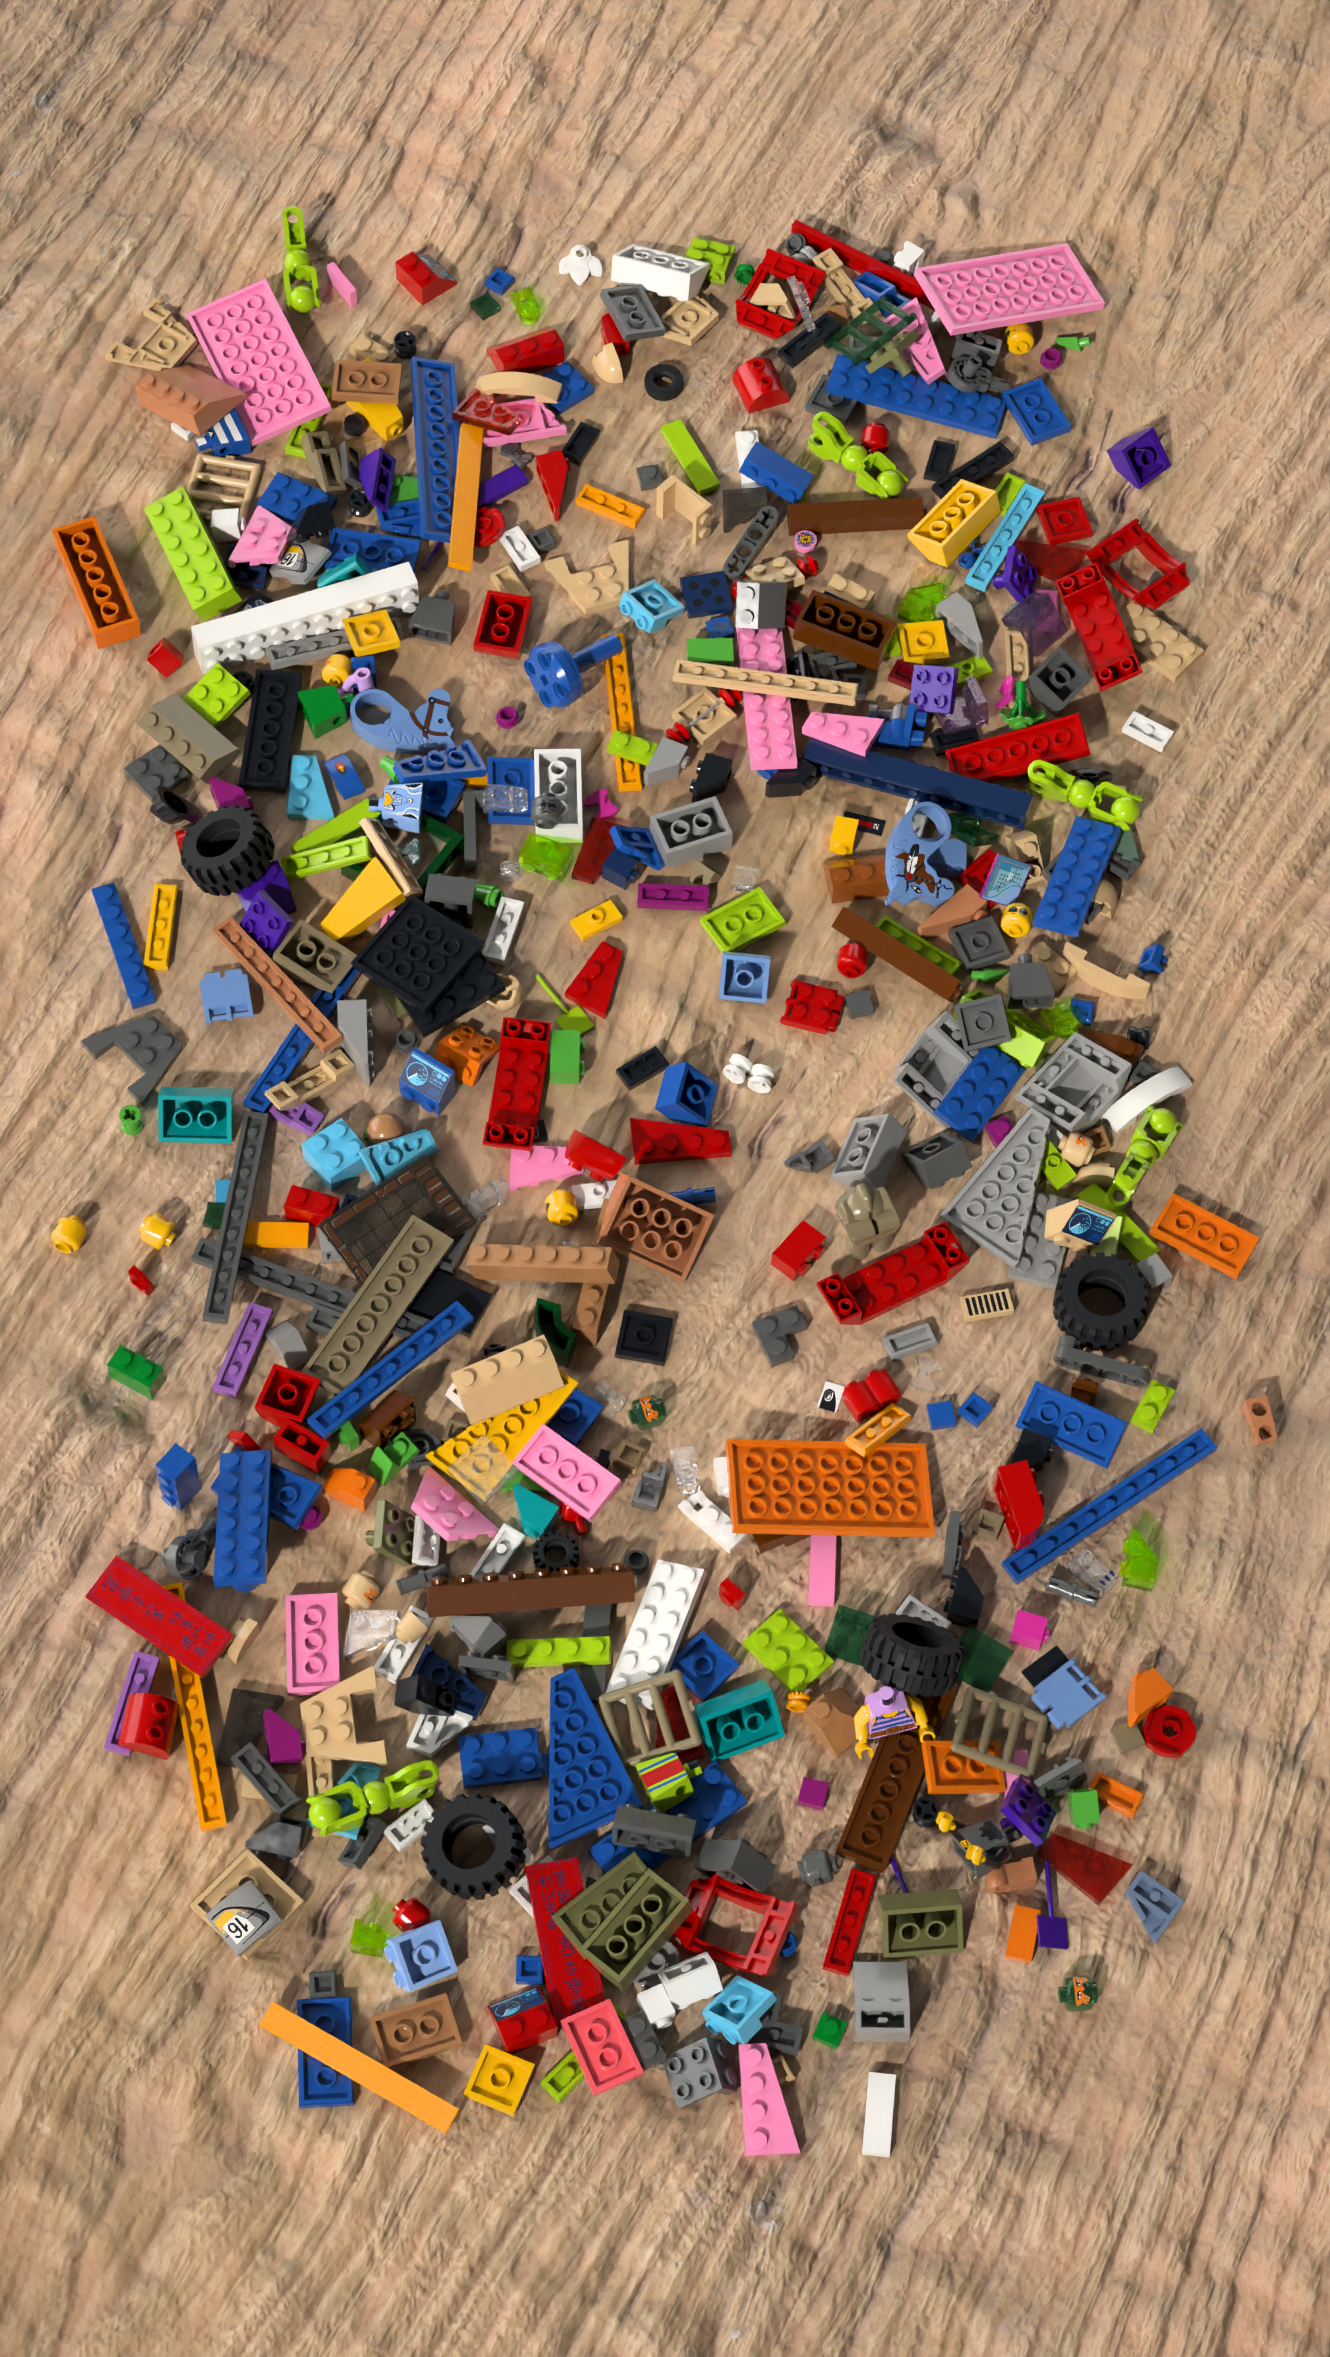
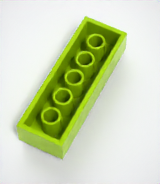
(193, 554)

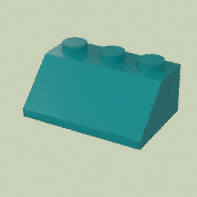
(195, 1115)
(739, 1721)

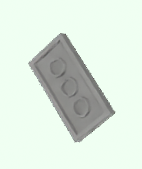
(1040, 1257)

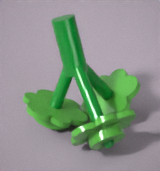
(1017, 720)

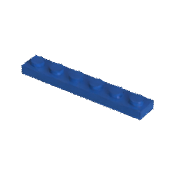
(123, 946)

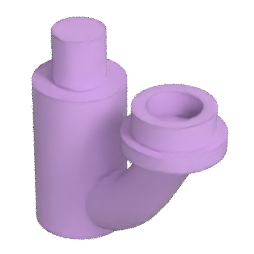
(361, 677)

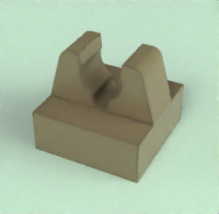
(709, 875)

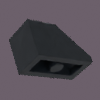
(792, 781)
(1034, 1449)

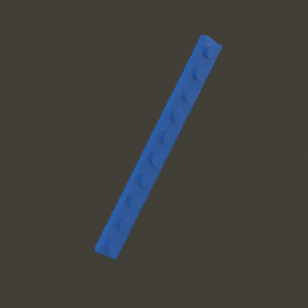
(1109, 1506)

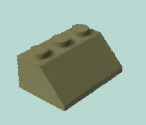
(921, 1923)

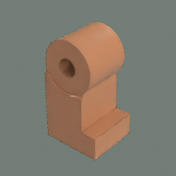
(1260, 1420)
(1012, 1877)

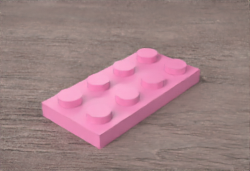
(567, 1473)
(312, 1643)

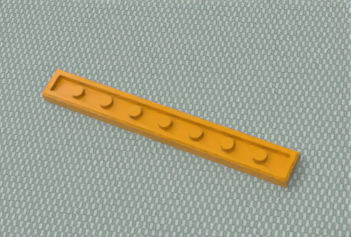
(465, 497)
(622, 714)
(359, 2067)

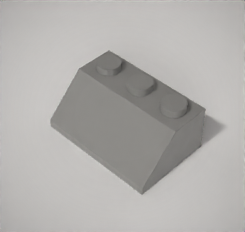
(868, 1151)

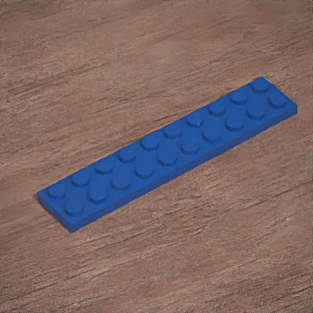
(435, 444)

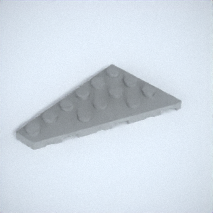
(1001, 1194)

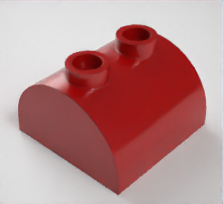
(759, 385)
(593, 1156)
(286, 1395)
(149, 1724)

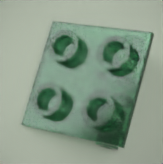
(848, 1634)

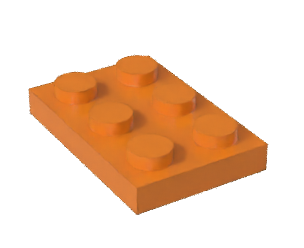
(958, 1774)

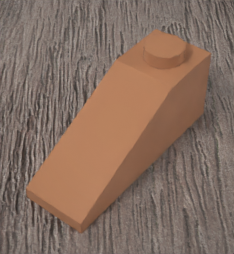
(957, 911)

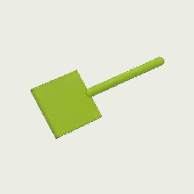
(571, 1020)

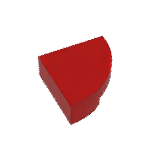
(179, 837)
(140, 1280)
(242, 1440)

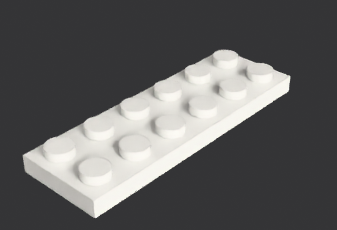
(657, 1627)

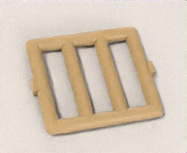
(228, 461)

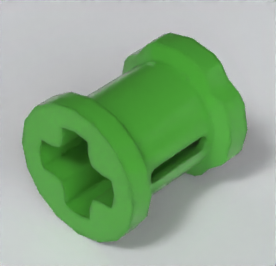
(131, 1120)

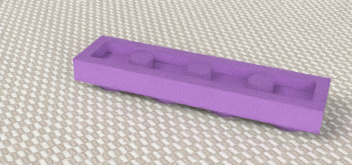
(242, 1350)
(138, 1680)

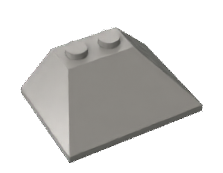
(933, 1064)
(1076, 1084)

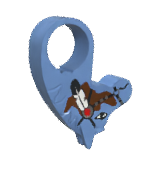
(906, 857)

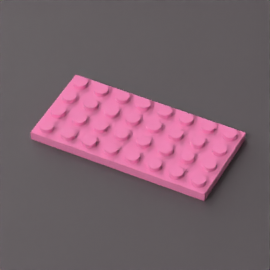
(1008, 289)
(259, 355)

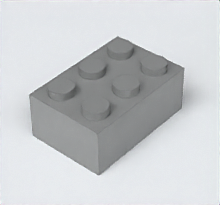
(691, 832)

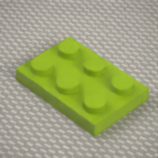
(216, 695)
(742, 921)
(788, 1652)

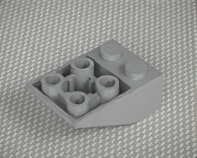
(357, 1031)
(881, 2002)

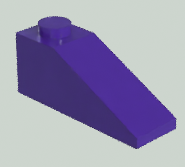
(377, 477)

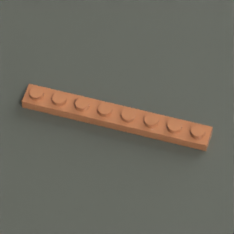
(277, 985)

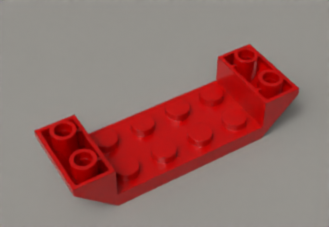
(1099, 626)
(518, 1084)
(895, 1278)

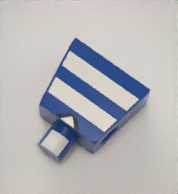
(226, 437)

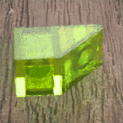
(920, 603)
(1140, 1564)

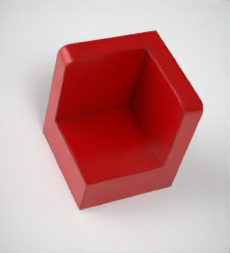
(165, 657)

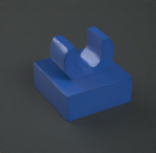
(1151, 958)

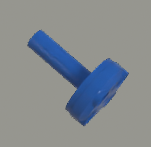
(557, 673)

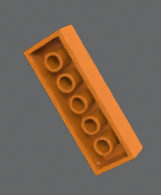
(96, 582)

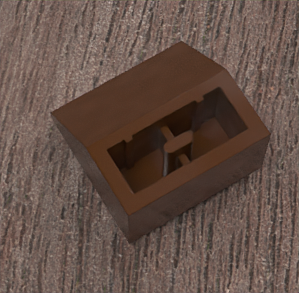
(389, 1419)

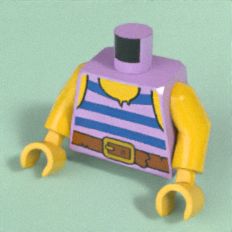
(887, 1714)

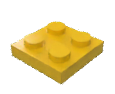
(371, 633)
(923, 642)
(499, 2080)

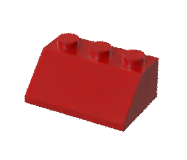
(528, 352)

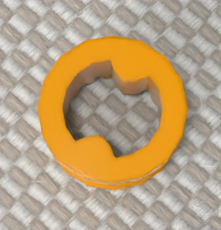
(798, 1702)

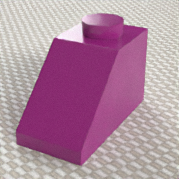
(228, 794)
(282, 1740)

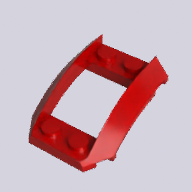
(782, 268)
(1124, 541)
(769, 1937)

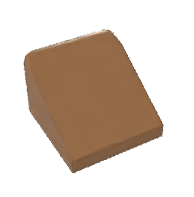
(838, 313)
(1099, 1138)

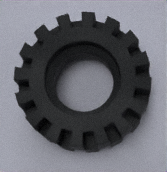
(555, 1540)

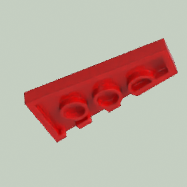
(676, 1142)

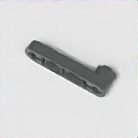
(747, 541)
(471, 801)
(1071, 1357)

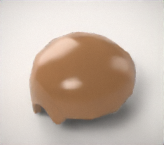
(385, 1127)

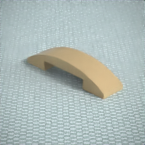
(841, 285)
(520, 383)
(1103, 980)
(312, 1084)

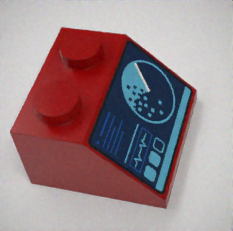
(423, 276)
(523, 2020)

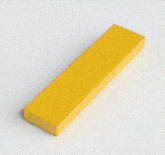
(161, 927)

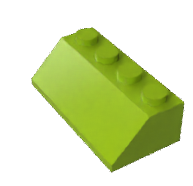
(1029, 1038)

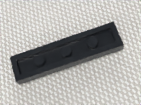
(976, 469)

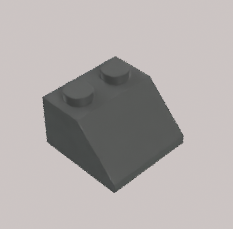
(761, 604)
(937, 1160)

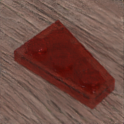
(594, 851)

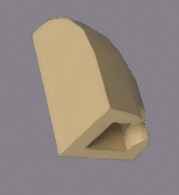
(608, 365)
(1106, 898)
(1096, 1172)
(245, 1634)

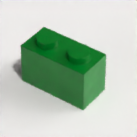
(136, 1372)

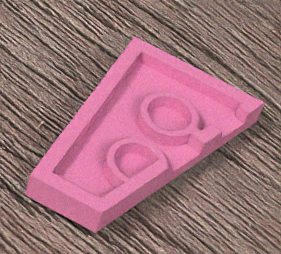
(844, 731)
(539, 1165)

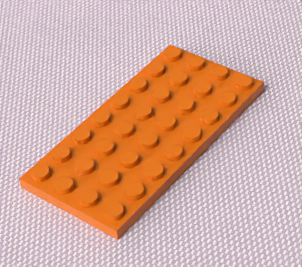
(828, 1489)

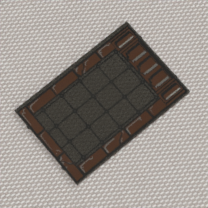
(373, 1221)

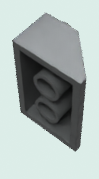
(653, 1830)

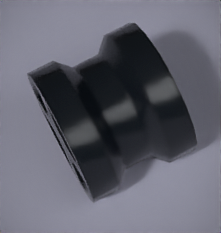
(408, 340)
(359, 497)
(246, 680)
(1139, 1035)
(928, 1806)

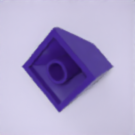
(1139, 457)
(275, 885)

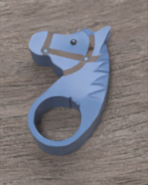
(405, 731)

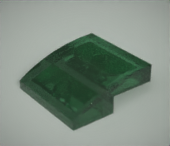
(968, 830)
(982, 1659)

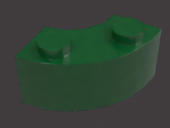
(559, 1338)

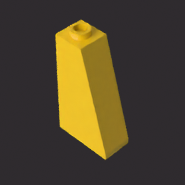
(382, 418)
(362, 904)

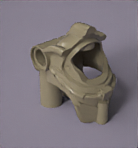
(854, 1211)

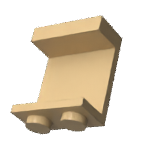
(678, 496)

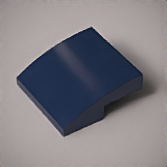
(246, 575)

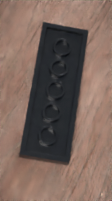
(270, 731)

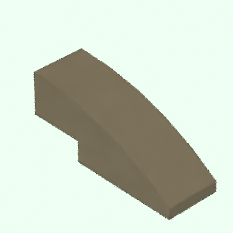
(323, 461)

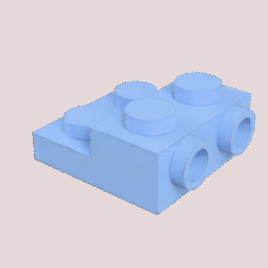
(420, 1956)

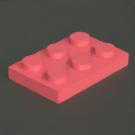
(601, 2047)

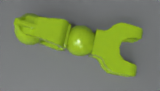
(298, 265)
(840, 448)
(1082, 794)
(1143, 1153)
(374, 1798)

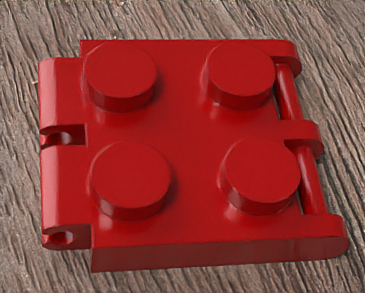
(814, 1008)

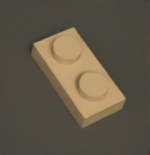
(366, 347)

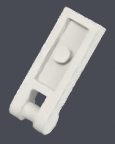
(711, 1521)

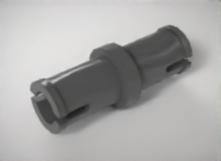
(418, 1580)
(1072, 1591)

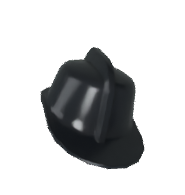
(173, 808)

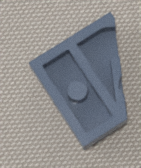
(1153, 1904)

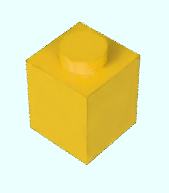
(843, 835)

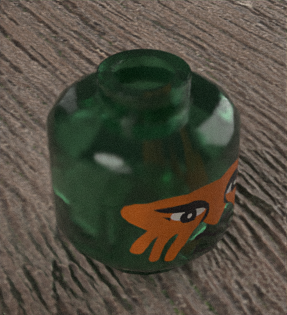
(647, 1412)
(1078, 1993)

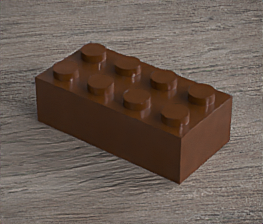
(844, 630)

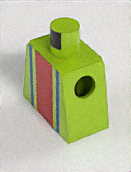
(667, 1779)

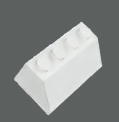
(659, 272)

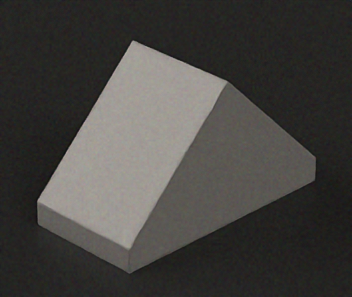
(288, 1345)

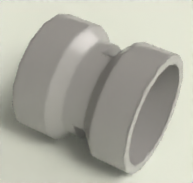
(805, 255)

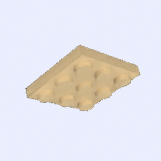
(242, 1870)

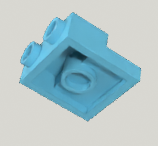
(650, 606)
(738, 2010)

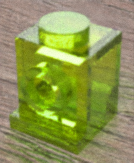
(368, 1939)

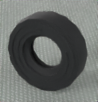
(660, 393)

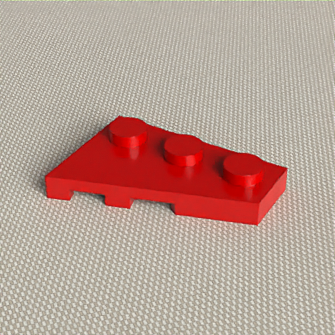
(596, 980)

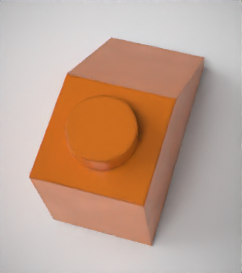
(350, 1487)
(1146, 1694)

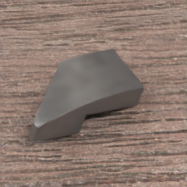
(812, 1160)
(650, 1489)

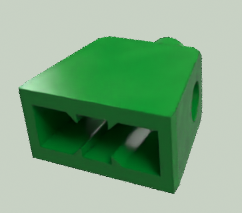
(324, 709)

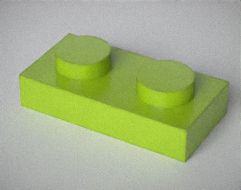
(631, 747)
(1152, 1406)

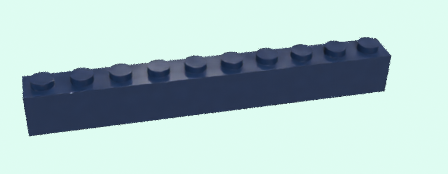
(922, 783)

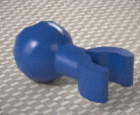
(967, 559)

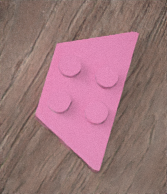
(535, 424)
(262, 540)
(448, 1510)

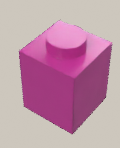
(1029, 1630)

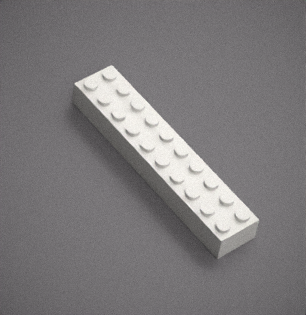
(302, 616)

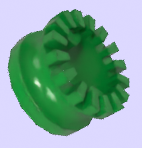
(741, 277)

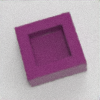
(813, 1793)

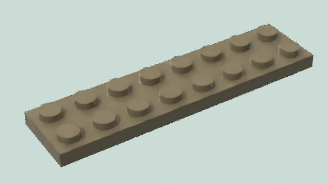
(378, 1305)

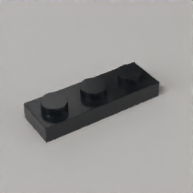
(807, 342)

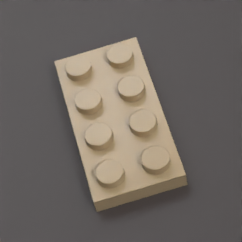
(1159, 642)

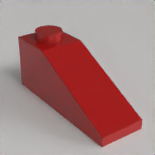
(553, 475)

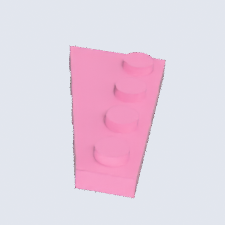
(922, 351)
(763, 2107)

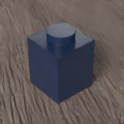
(620, 869)

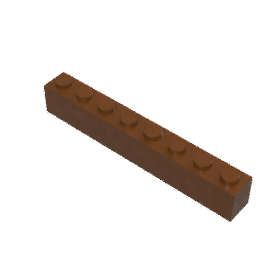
(529, 1590)

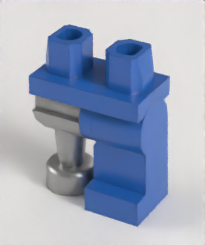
(899, 730)

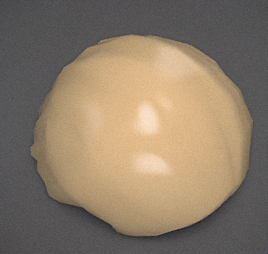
(510, 997)

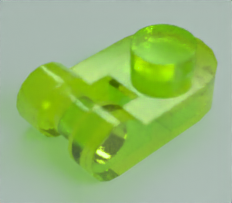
(528, 311)
(1064, 1025)

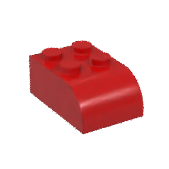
(503, 625)
(1019, 1502)

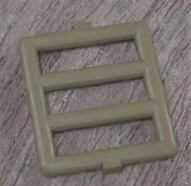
(653, 1686)
(980, 1754)

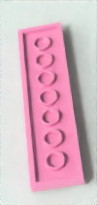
(766, 716)

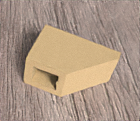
(1025, 847)

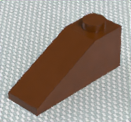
(1116, 1044)

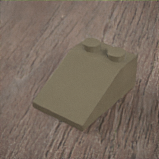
(313, 958)

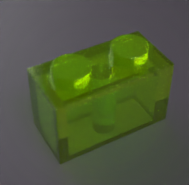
(546, 857)

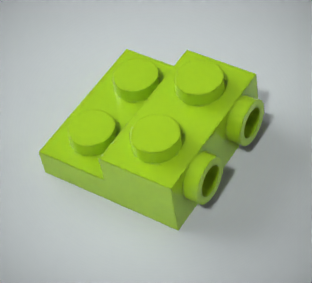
(715, 253)

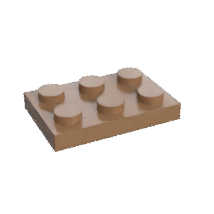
(367, 381)
(415, 2031)

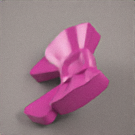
(1007, 689)
(606, 809)

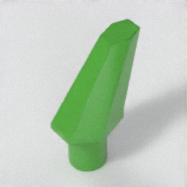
(1073, 342)
(988, 975)

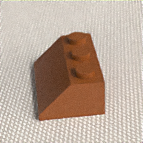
(856, 878)

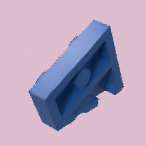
(401, 518)
(637, 844)

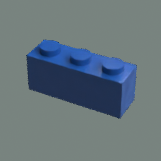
(776, 473)
(178, 1477)

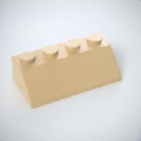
(507, 1380)

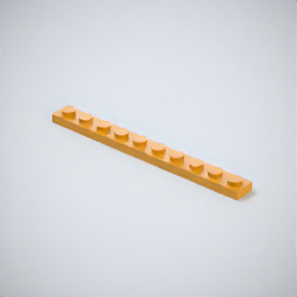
(197, 1740)

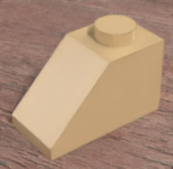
(772, 299)

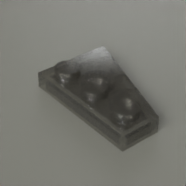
(245, 1721)

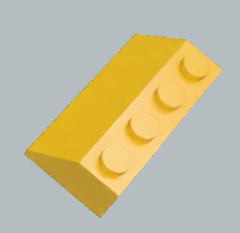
(955, 522)

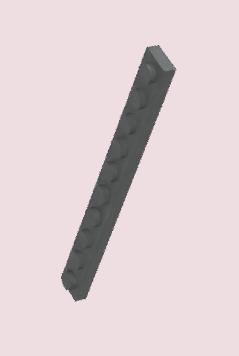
(235, 1218)
(297, 1285)

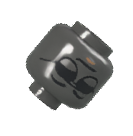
(546, 811)
(817, 1867)

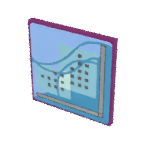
(1005, 880)

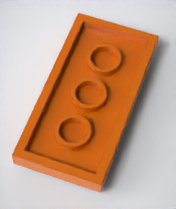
(1204, 1236)

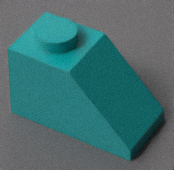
(534, 1512)

